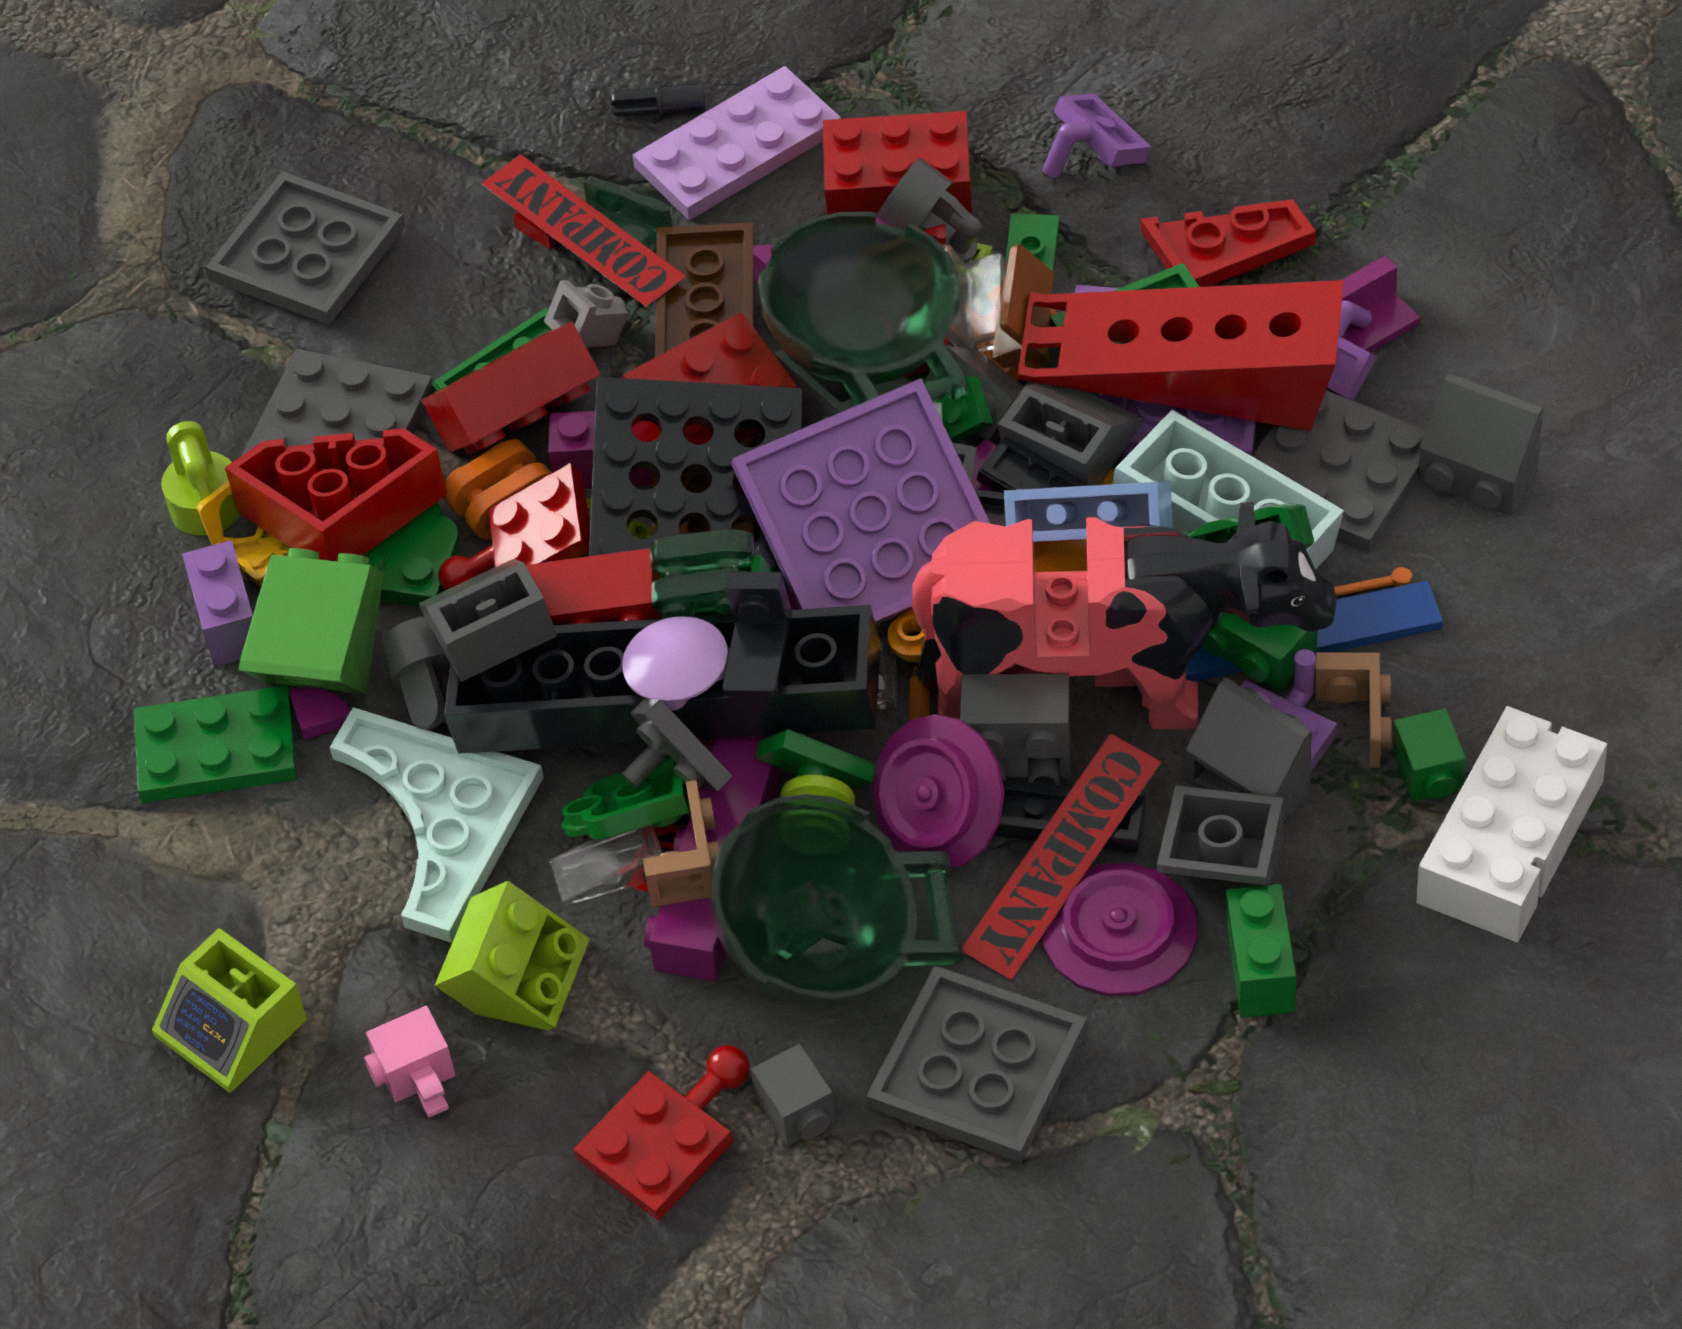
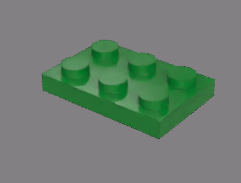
(215, 744)

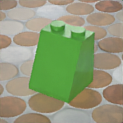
(314, 622)

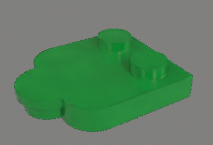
(414, 556)
(615, 807)

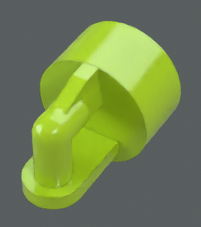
(194, 477)

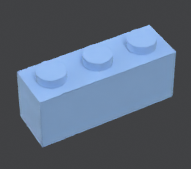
(1062, 511)

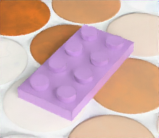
(735, 143)

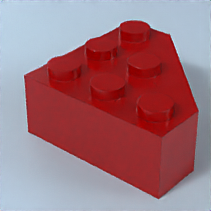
(337, 490)

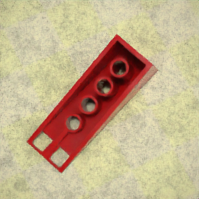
(1203, 349)

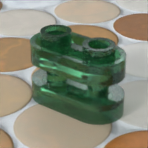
(686, 593)

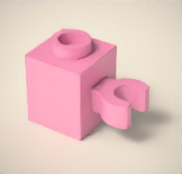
(411, 1059)

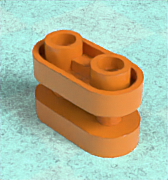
(490, 480)

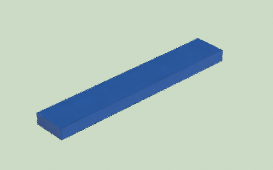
(1356, 623)

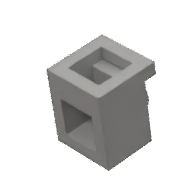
(592, 309)

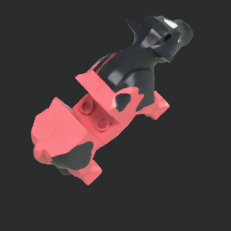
(1124, 620)

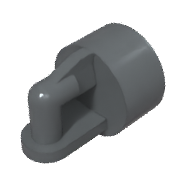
(924, 201)
(418, 669)

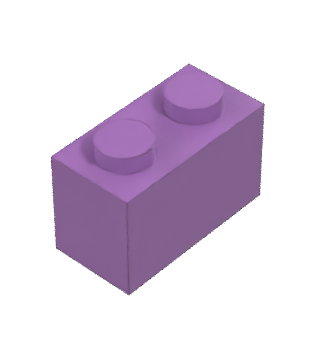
(220, 600)

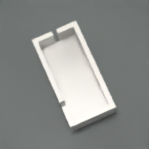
(1511, 815)

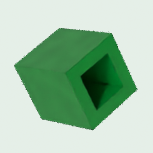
(1429, 755)

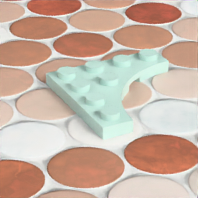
(456, 804)

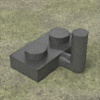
(671, 738)

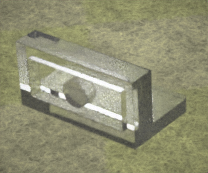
(979, 300)

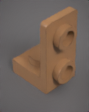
(1357, 678)
(686, 874)

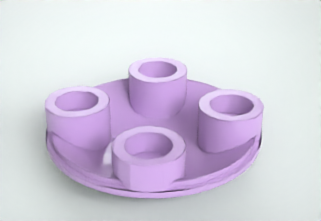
(675, 660)

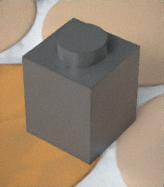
(794, 1095)

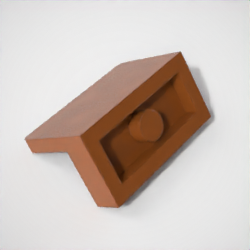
(1023, 275)

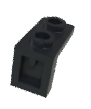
(759, 633)

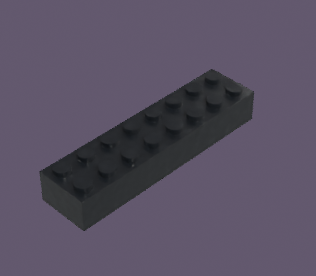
(577, 694)

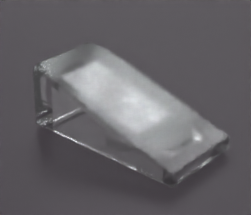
(604, 865)

